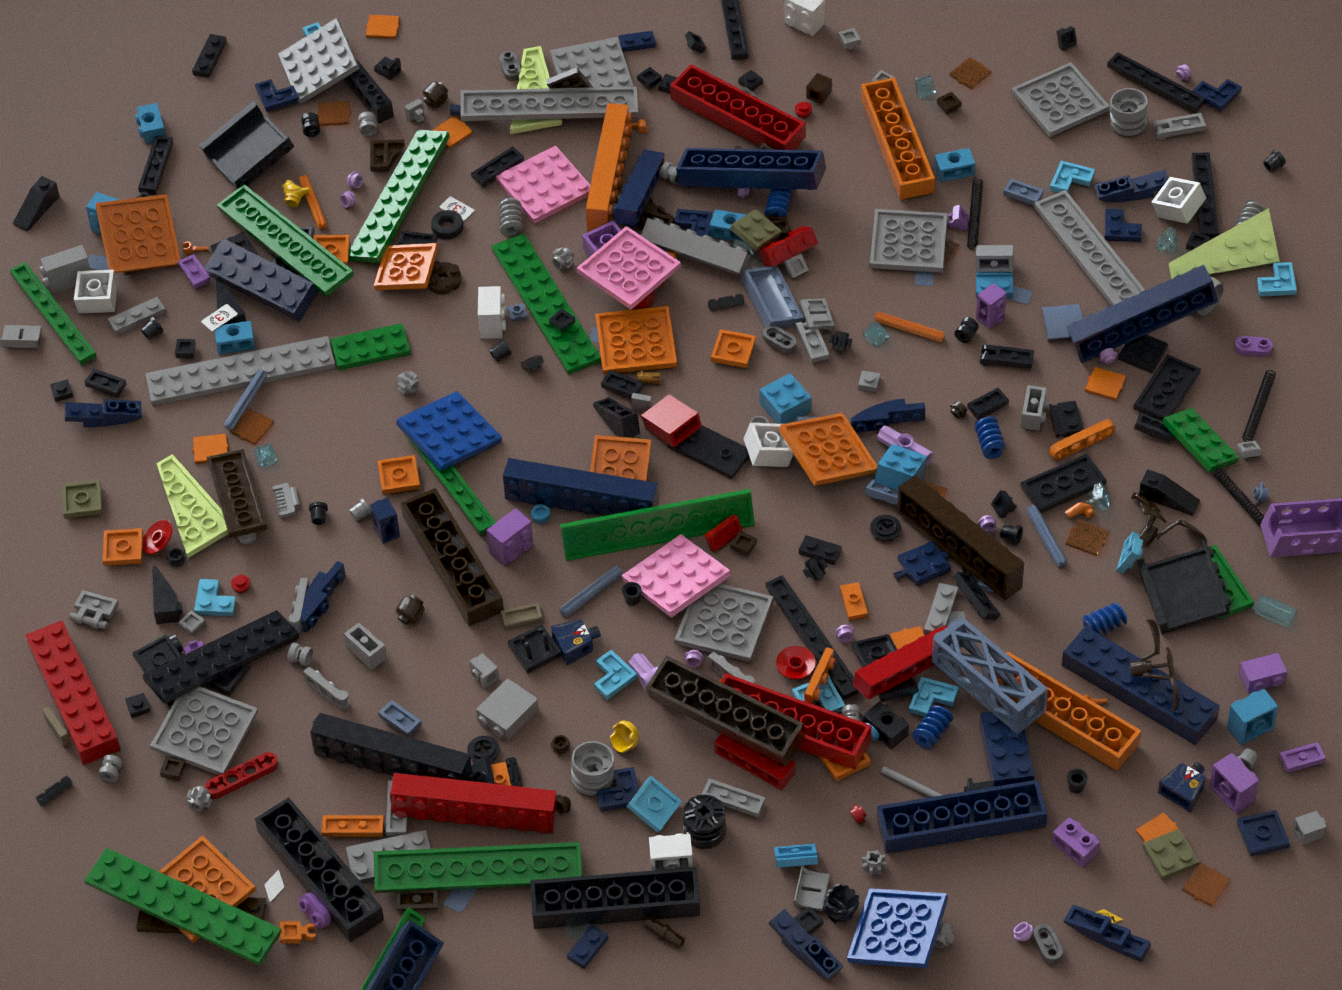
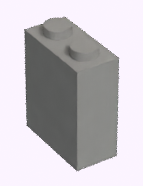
(62, 268)
(507, 709)

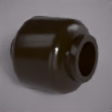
(435, 94)
(410, 609)

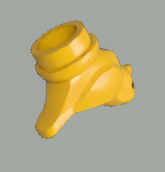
(293, 193)

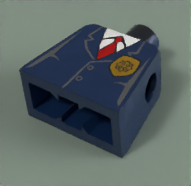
(574, 639)
(1183, 785)

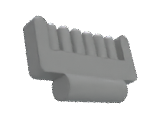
(286, 499)

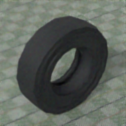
(447, 215)

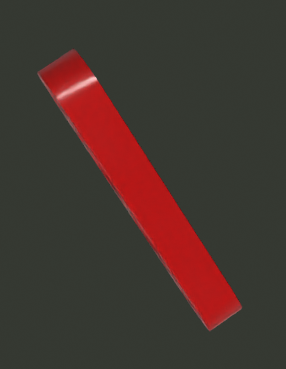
(243, 778)

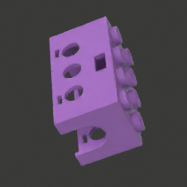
(1307, 531)

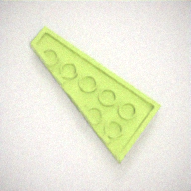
(533, 76)
(1239, 248)
(194, 511)

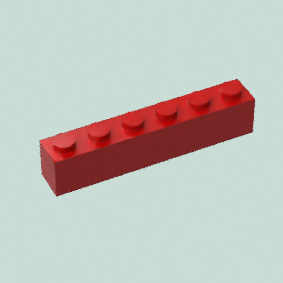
(896, 666)

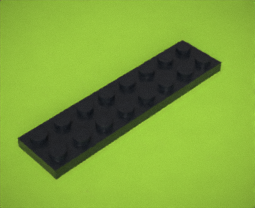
(220, 656)

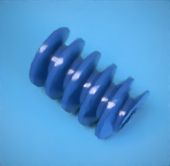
(778, 202)
(989, 437)
(1105, 617)
(932, 726)

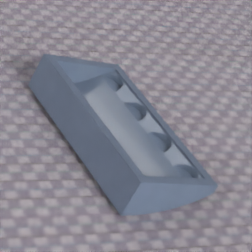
(771, 297)

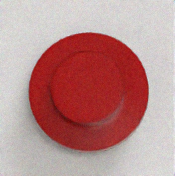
(803, 109)
(240, 583)
(858, 814)

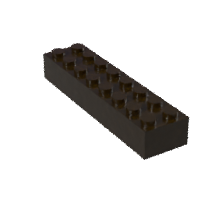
(960, 537)
(452, 557)
(726, 710)

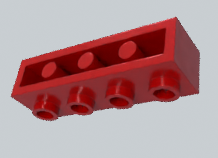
(754, 762)

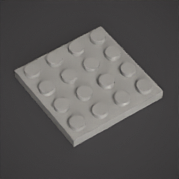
(318, 61)
(599, 62)
(1060, 99)
(908, 240)
(725, 622)
(204, 729)

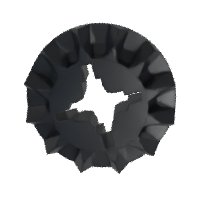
(887, 521)
(490, 745)

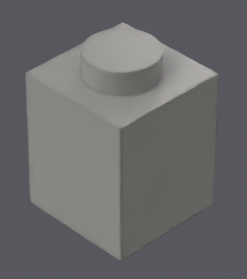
(1309, 827)

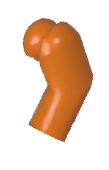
(1080, 508)

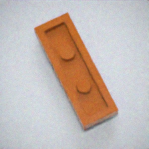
(820, 676)
(352, 826)

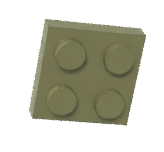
(755, 230)
(82, 499)
(1170, 854)

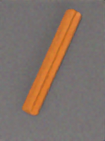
(313, 203)
(909, 326)

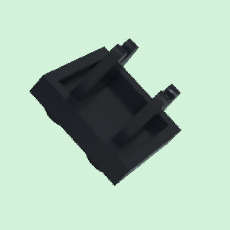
(534, 648)

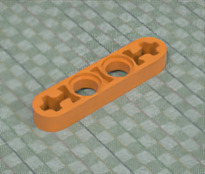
(1082, 439)

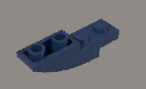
(1127, 189)
(887, 412)
(106, 414)
(317, 595)
(805, 947)

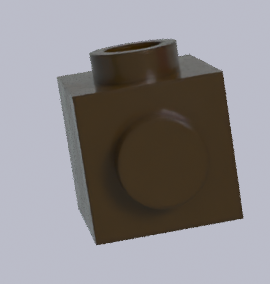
(819, 88)

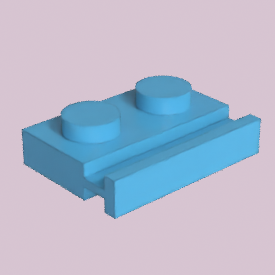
(1000, 279)
(796, 855)

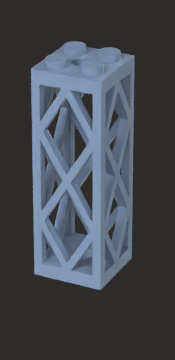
(947, 648)

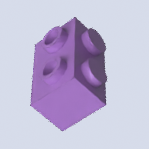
(991, 306)
(1262, 672)
(1076, 841)

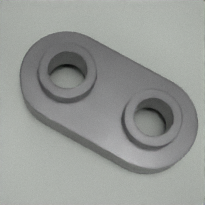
(509, 65)
(781, 339)
(1048, 945)

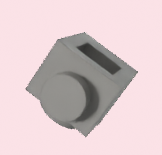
(484, 670)

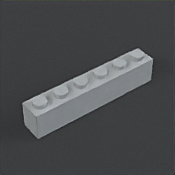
(696, 247)

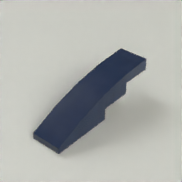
(1106, 933)

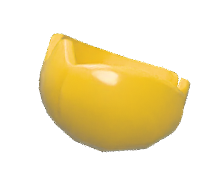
(625, 736)

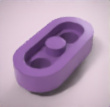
(1253, 346)
(314, 910)

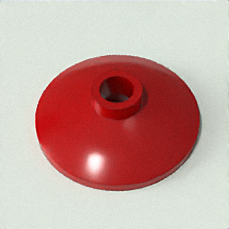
(157, 536)
(796, 656)

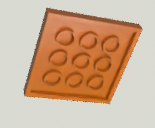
(138, 233)
(636, 340)
(828, 449)
(210, 873)

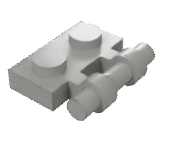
(94, 604)

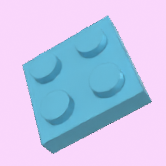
(654, 804)

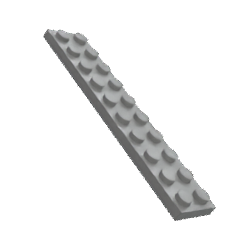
(544, 103)
(1088, 247)
(239, 370)

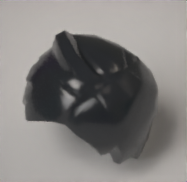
(840, 903)

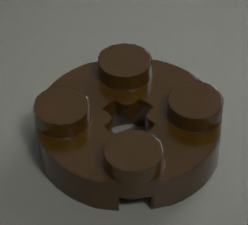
(448, 270)

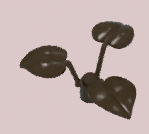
(1149, 531)
(1144, 667)

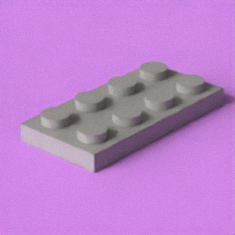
(362, 855)

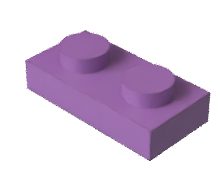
(194, 271)
(1302, 757)

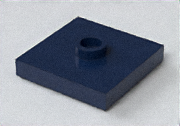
(1263, 833)

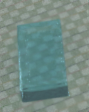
(1274, 610)

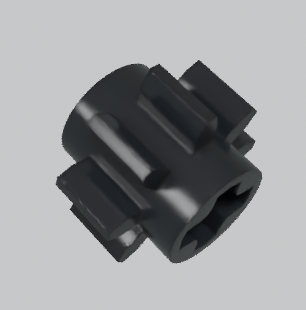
(840, 340)
(815, 568)

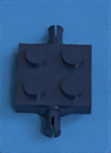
(923, 564)

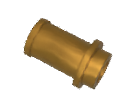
(648, 377)

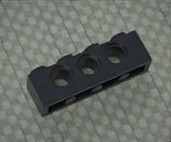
(370, 94)

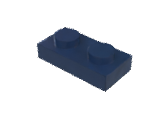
(637, 41)
(587, 946)

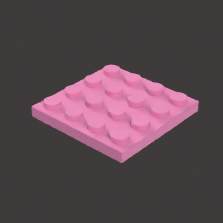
(544, 184)
(628, 267)
(677, 575)

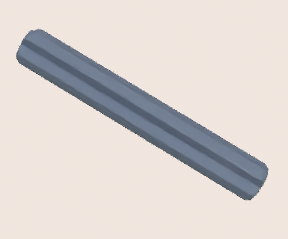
(245, 400)
(1046, 536)
(590, 591)

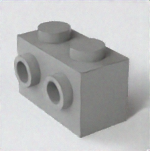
(994, 258)
(1033, 408)
(365, 646)

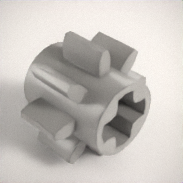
(562, 258)
(407, 382)
(198, 798)
(873, 863)
(944, 936)

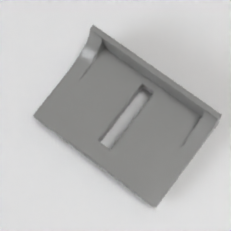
(811, 310)
(12, 334)
(812, 881)

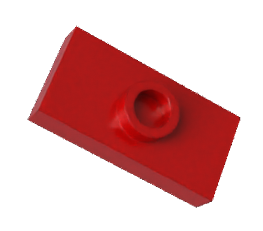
(723, 533)

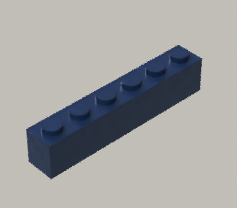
(638, 188)

